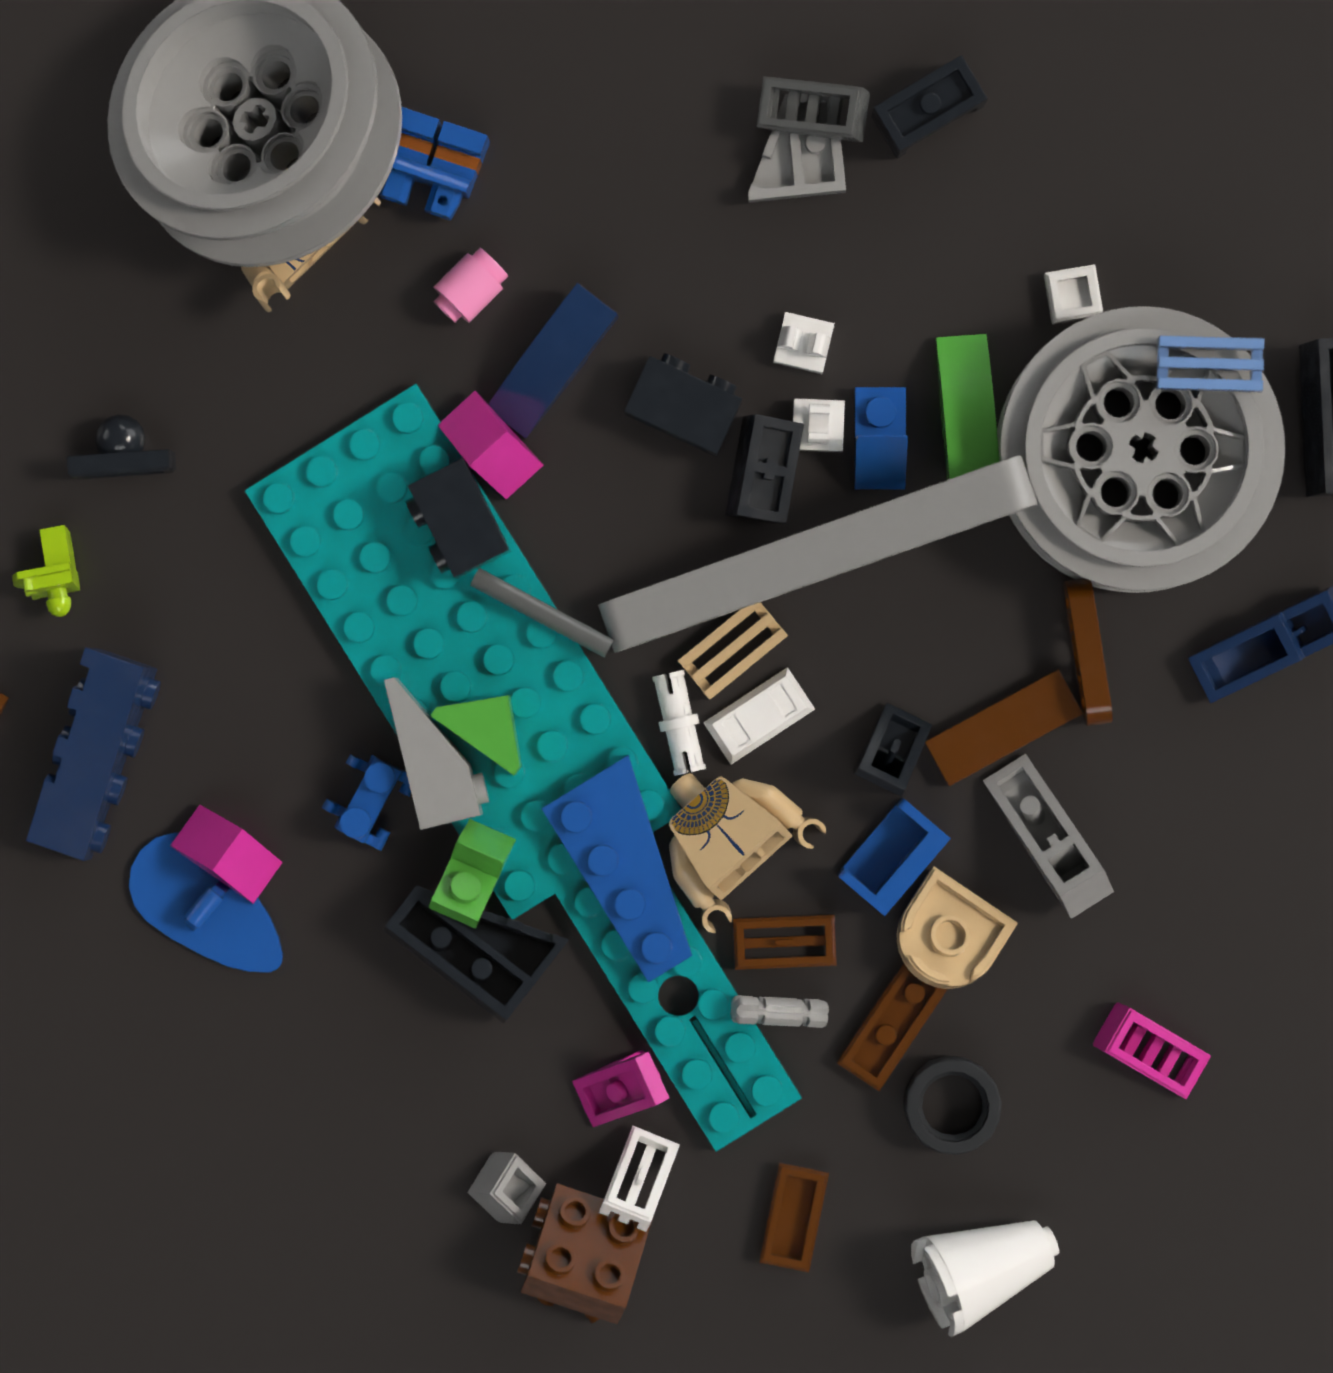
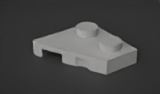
(799, 163)

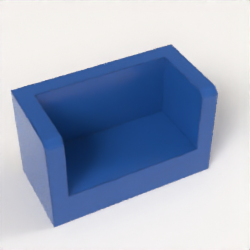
(893, 856)

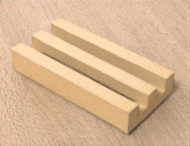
(698, 676)

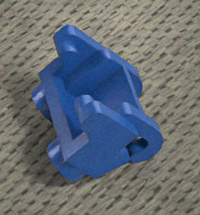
(368, 800)

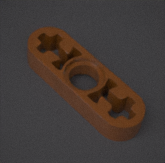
(1087, 651)

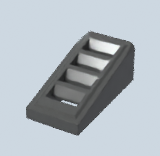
(856, 116)

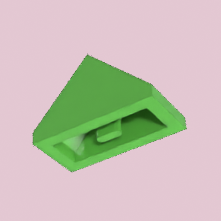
(487, 727)

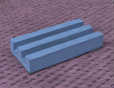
(1255, 364)

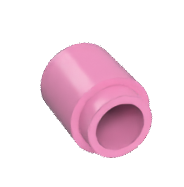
(469, 286)

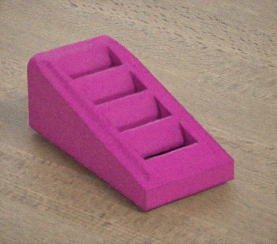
(1114, 1032)

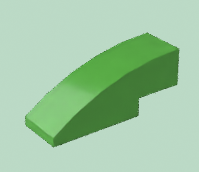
(966, 403)

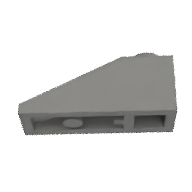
(436, 770)
(1049, 836)

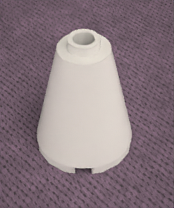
(980, 1269)

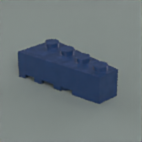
(93, 754)

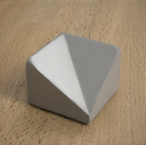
(506, 1187)

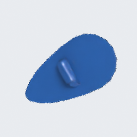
(202, 910)

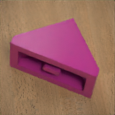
(489, 445)
(227, 853)

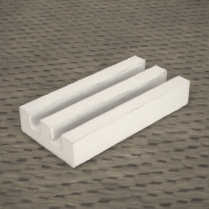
(627, 1208)

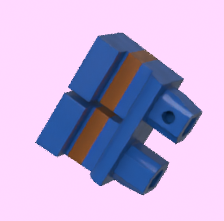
(452, 168)

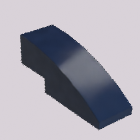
(552, 360)
(1266, 646)

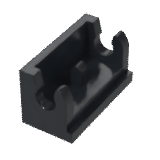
(764, 469)

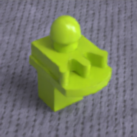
(57, 576)

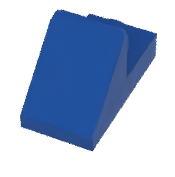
(880, 438)

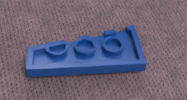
(617, 854)

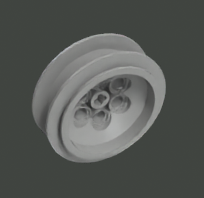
(177, 100)
(1139, 543)

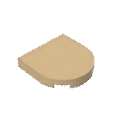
(950, 933)

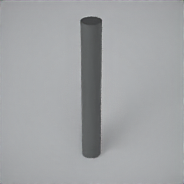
(541, 612)

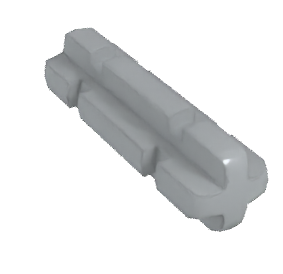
(779, 1011)

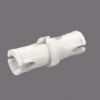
(679, 722)

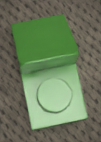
(472, 873)

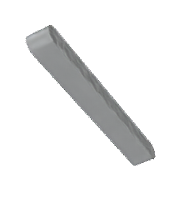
(818, 553)

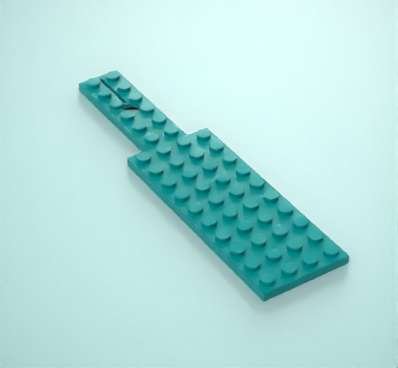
(398, 617)

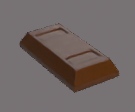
(794, 1217)

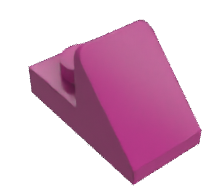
(621, 1088)

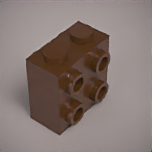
(582, 1255)

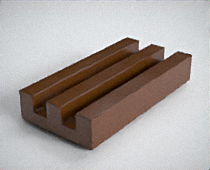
(742, 943)

